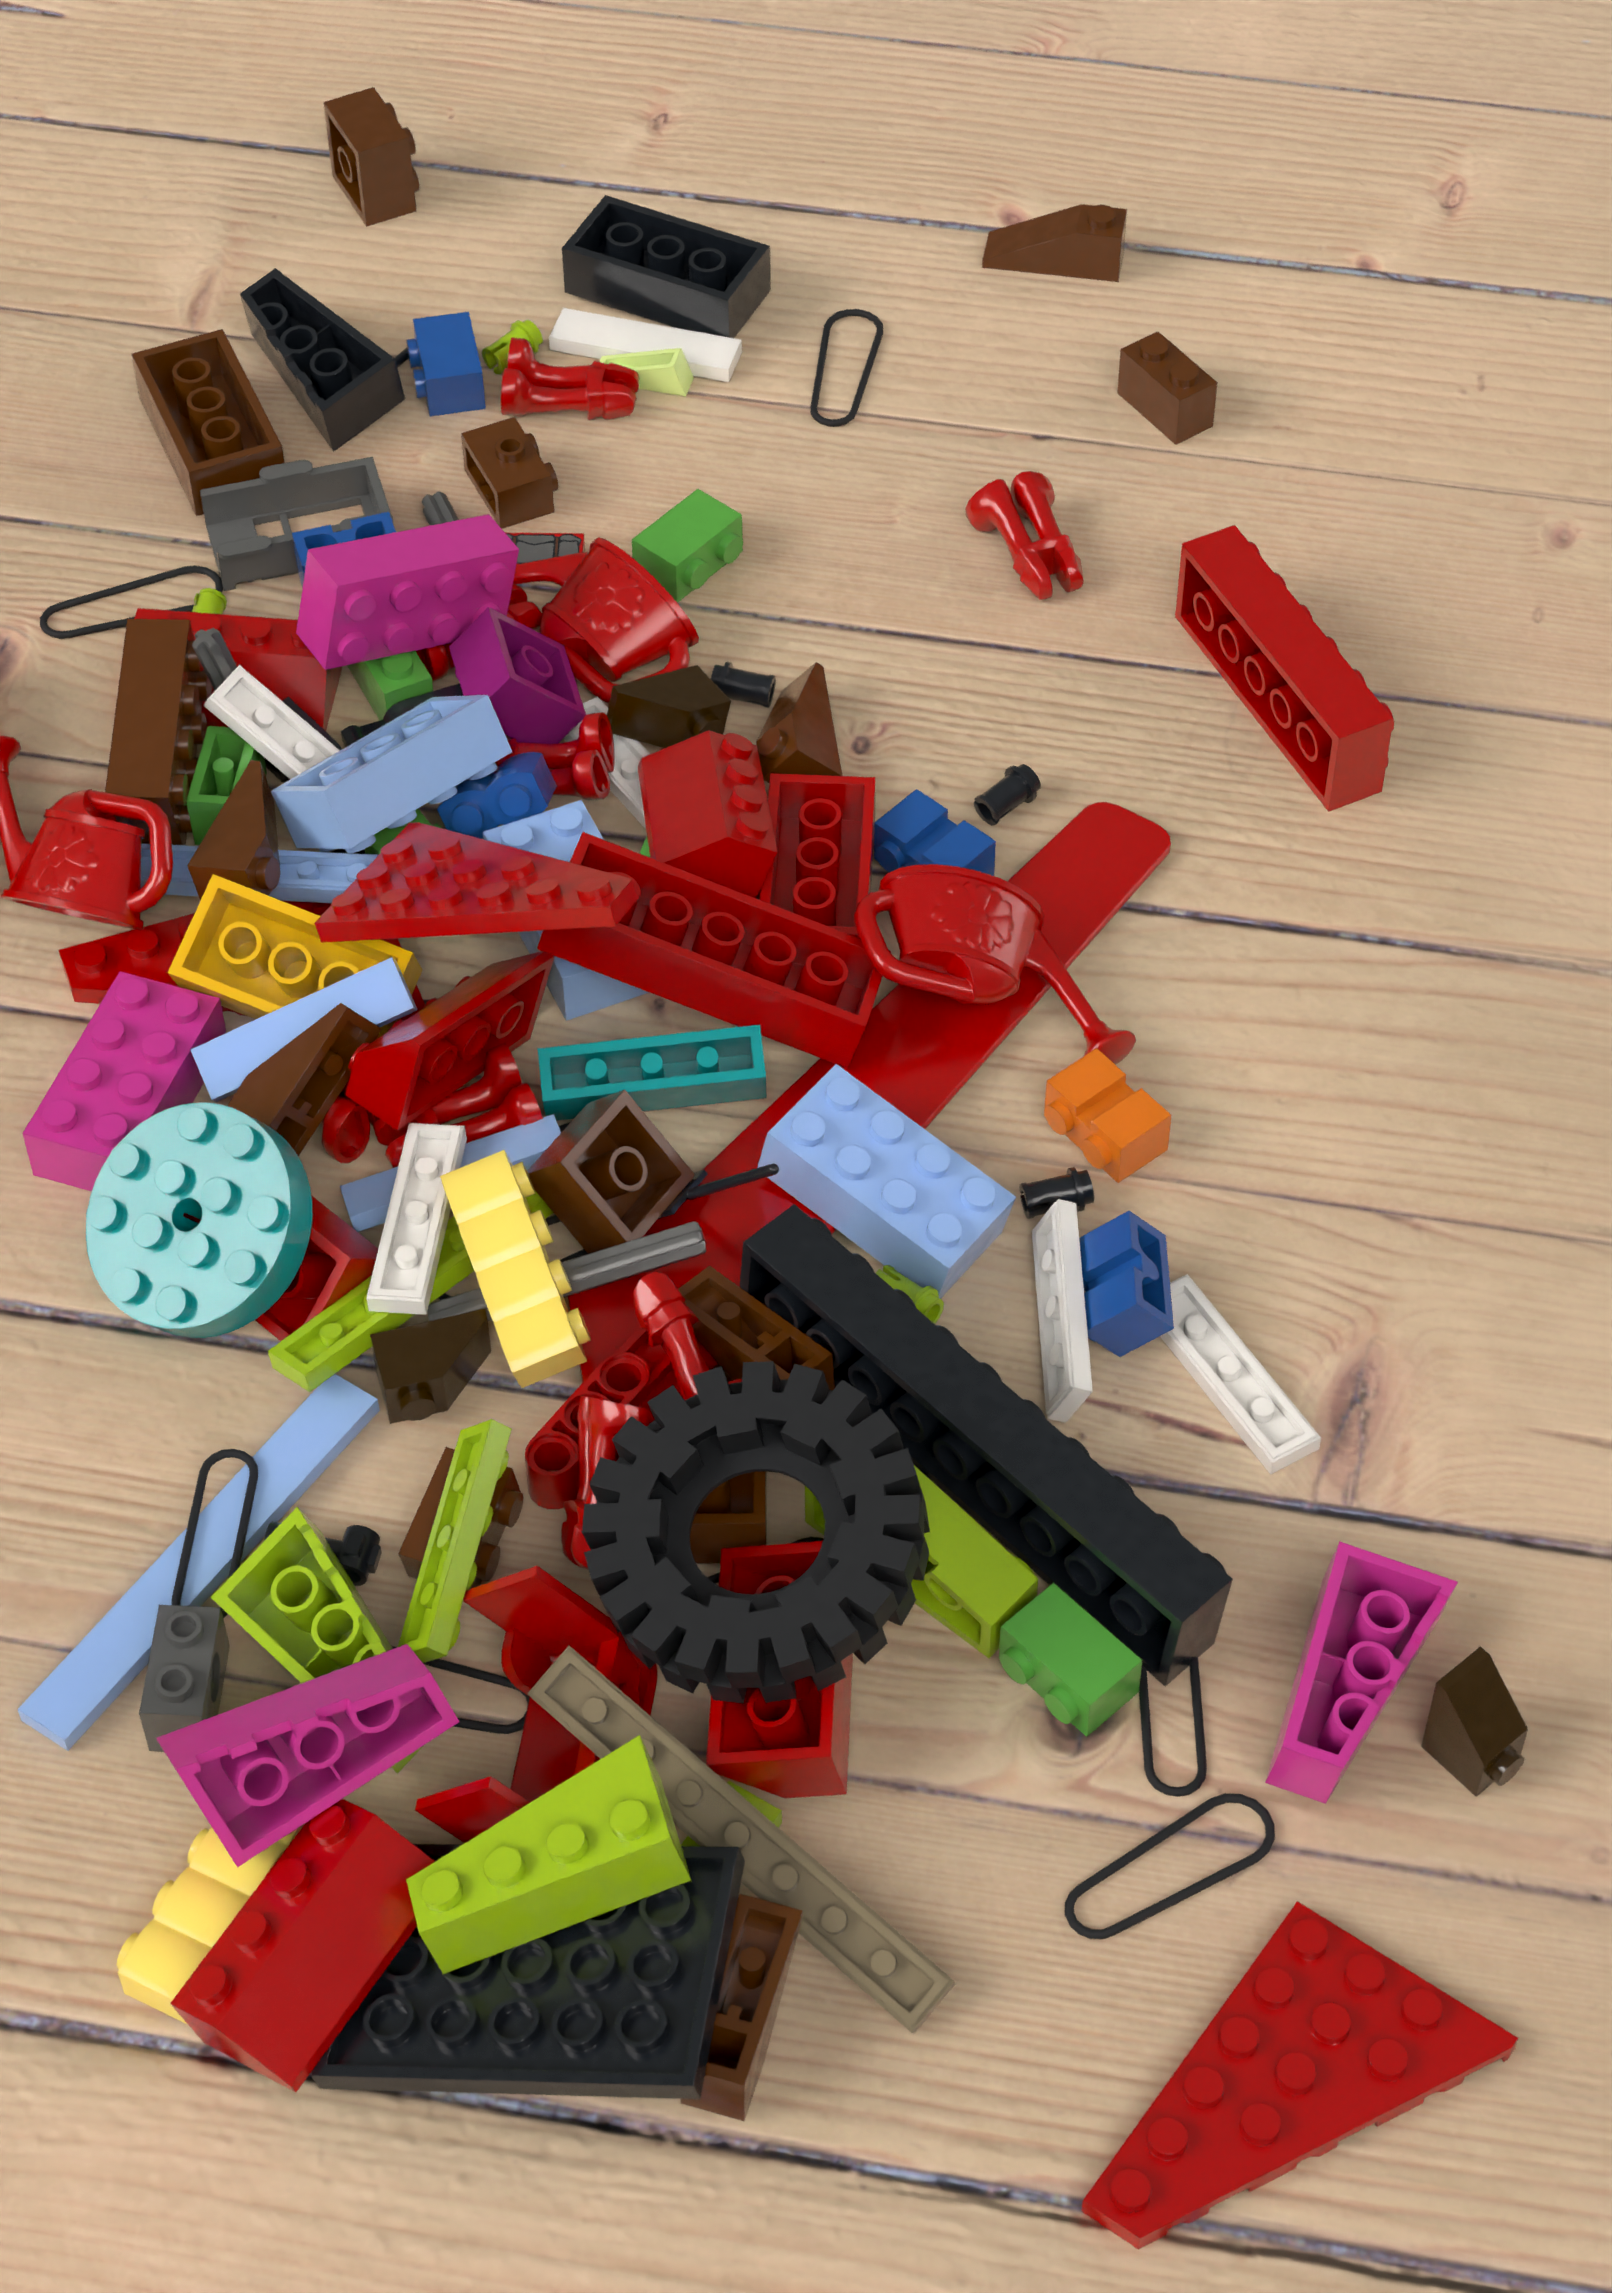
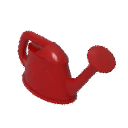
(609, 615)
(83, 856)
(970, 941)

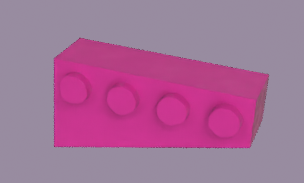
(1355, 1654)
(306, 1747)

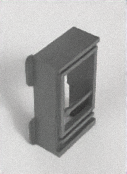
(278, 495)

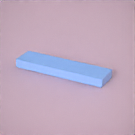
(373, 993)
(370, 1197)

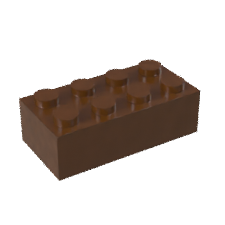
(205, 413)
(158, 720)

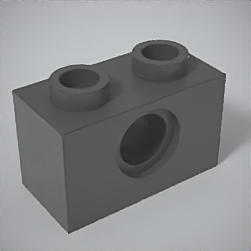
(183, 1670)

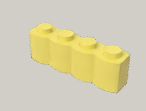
(514, 1268)
(190, 1919)

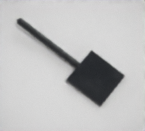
(694, 1191)

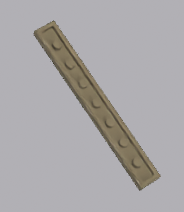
(774, 1864)

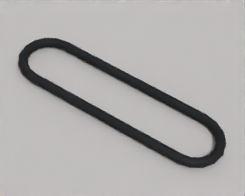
(195, 1510)
(1199, 1735)

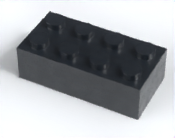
(666, 268)

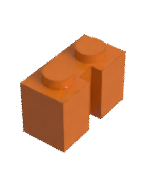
(1105, 1117)

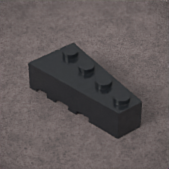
(324, 360)

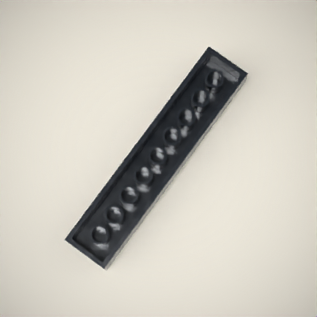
(994, 1448)

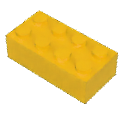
(269, 953)

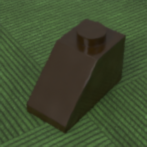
(668, 707)
(429, 1363)
(1475, 1725)

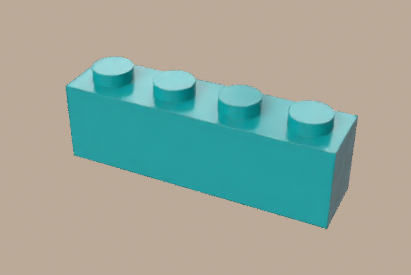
(655, 1070)

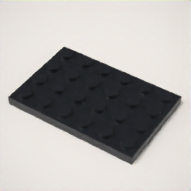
(576, 2013)

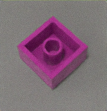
(522, 675)

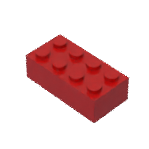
(822, 846)

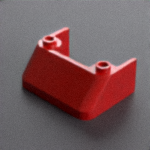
(539, 1625)

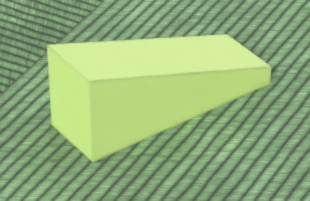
(658, 370)

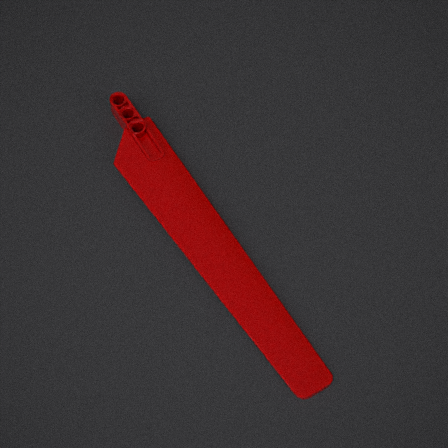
(912, 1055)

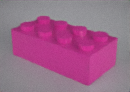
(403, 589)
(119, 1074)

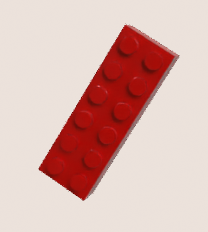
(1283, 668)
(726, 955)

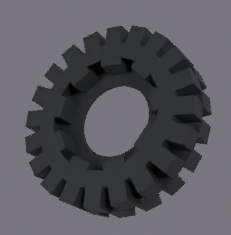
(773, 1638)

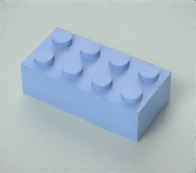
(392, 773)
(556, 836)
(886, 1182)

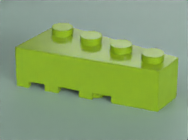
(969, 1575)
(303, 1605)
(553, 1862)

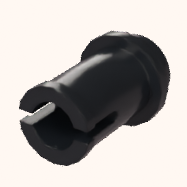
(744, 685)
(1015, 788)
(1041, 1195)

